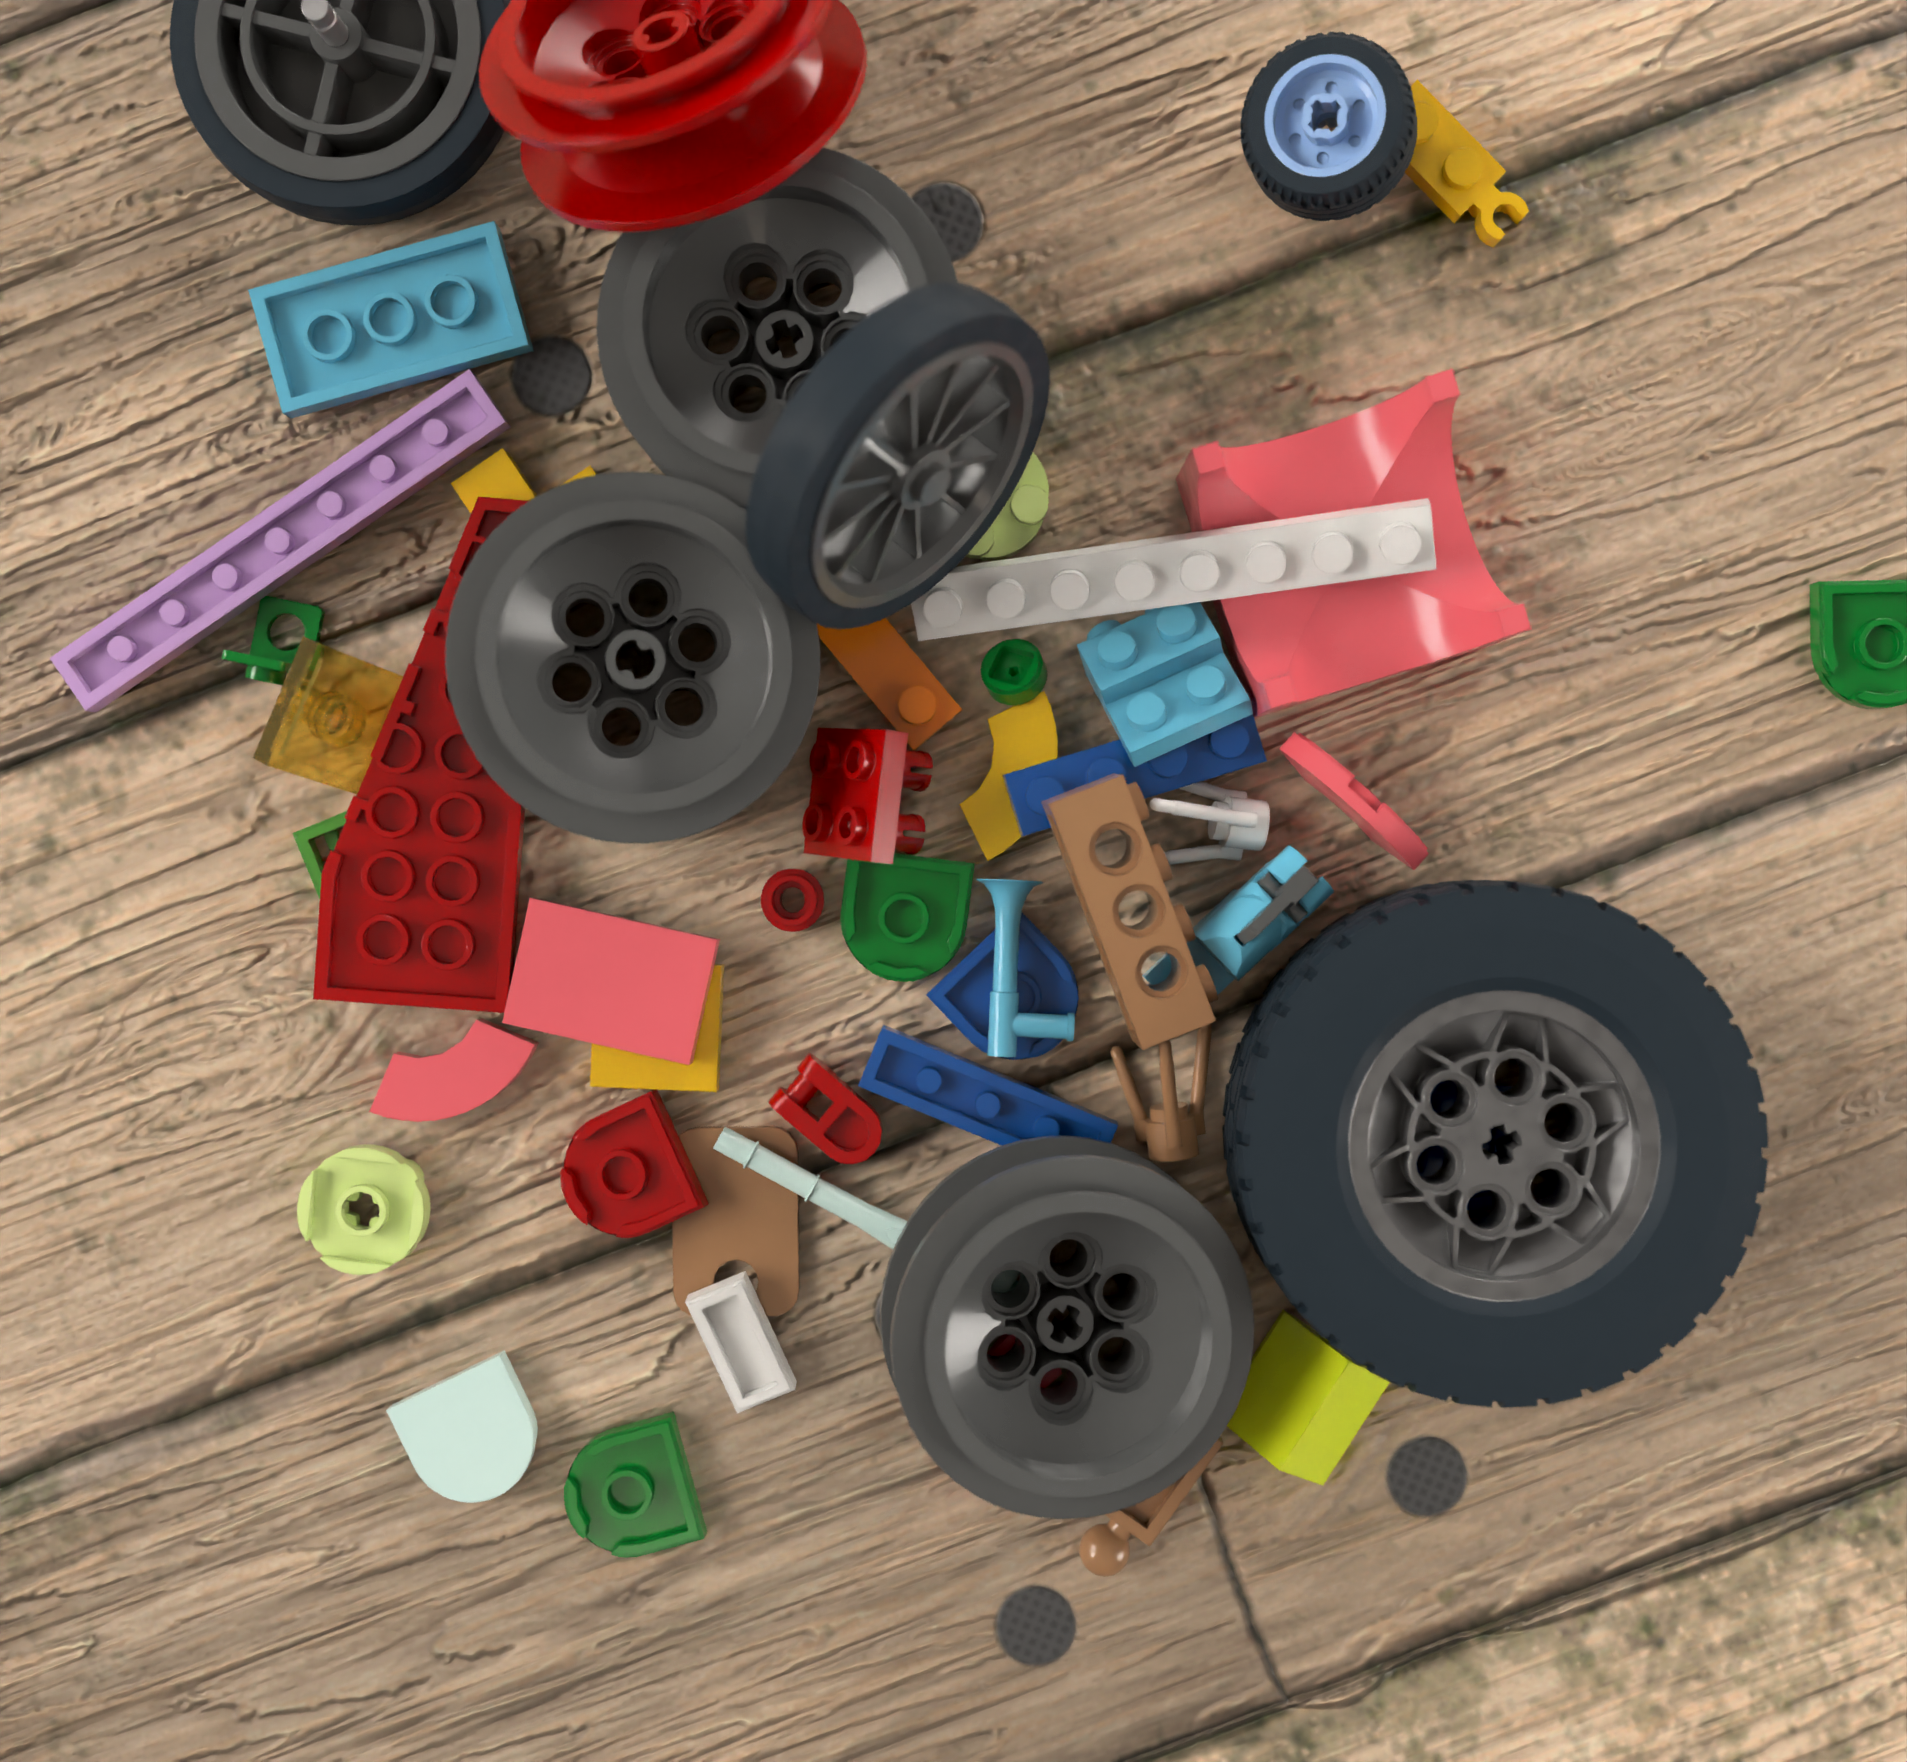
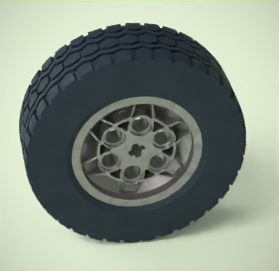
(1647, 1172)

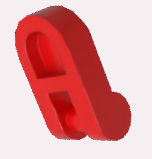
(847, 1129)

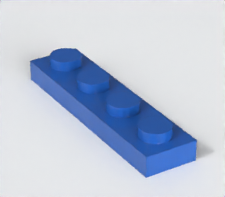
(1202, 759)
(973, 1094)

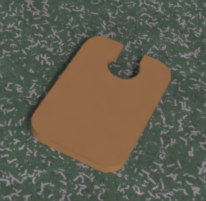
(744, 1221)

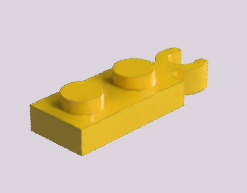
(1458, 170)

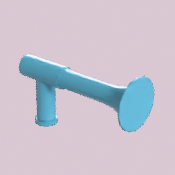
(1004, 1019)

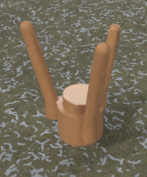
(1170, 1128)

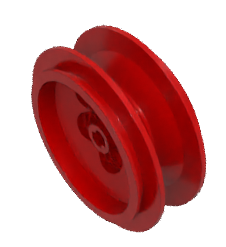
(668, 104)

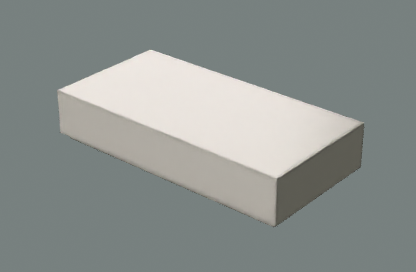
(741, 1342)

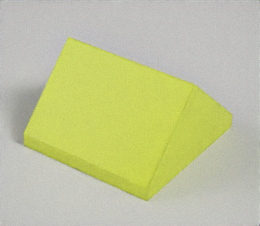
(1303, 1400)

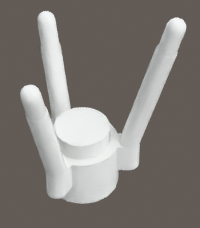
(1231, 819)

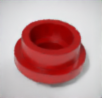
(772, 900)

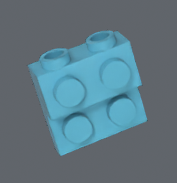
(1163, 679)

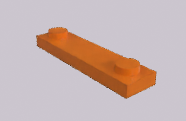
(893, 678)

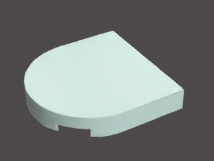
(469, 1431)

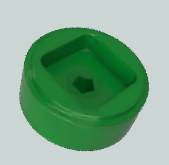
(1014, 672)

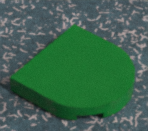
(1861, 640)
(905, 914)
(635, 1490)

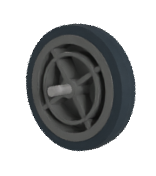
(339, 101)

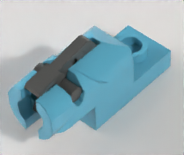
(1252, 920)

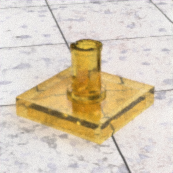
(328, 716)

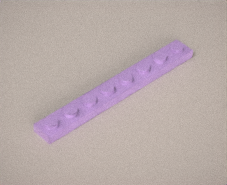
(280, 542)

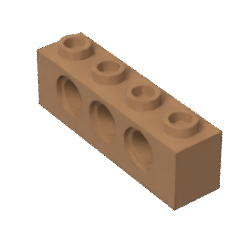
(1183, 998)

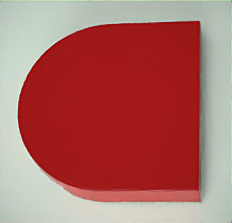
(630, 1170)

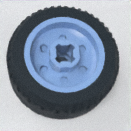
(1336, 84)

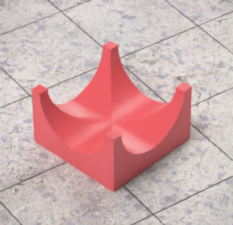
(1353, 632)

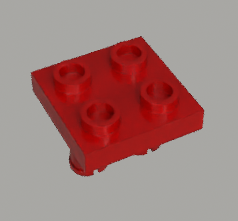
(859, 795)

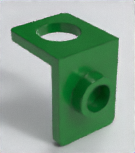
(265, 660)

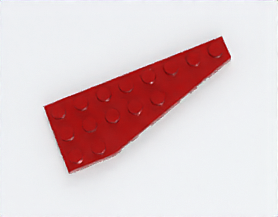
(430, 846)

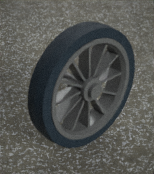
(896, 454)

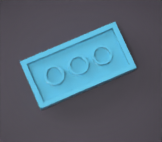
(391, 320)

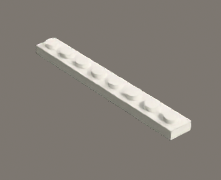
(1180, 569)

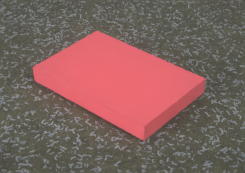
(611, 981)

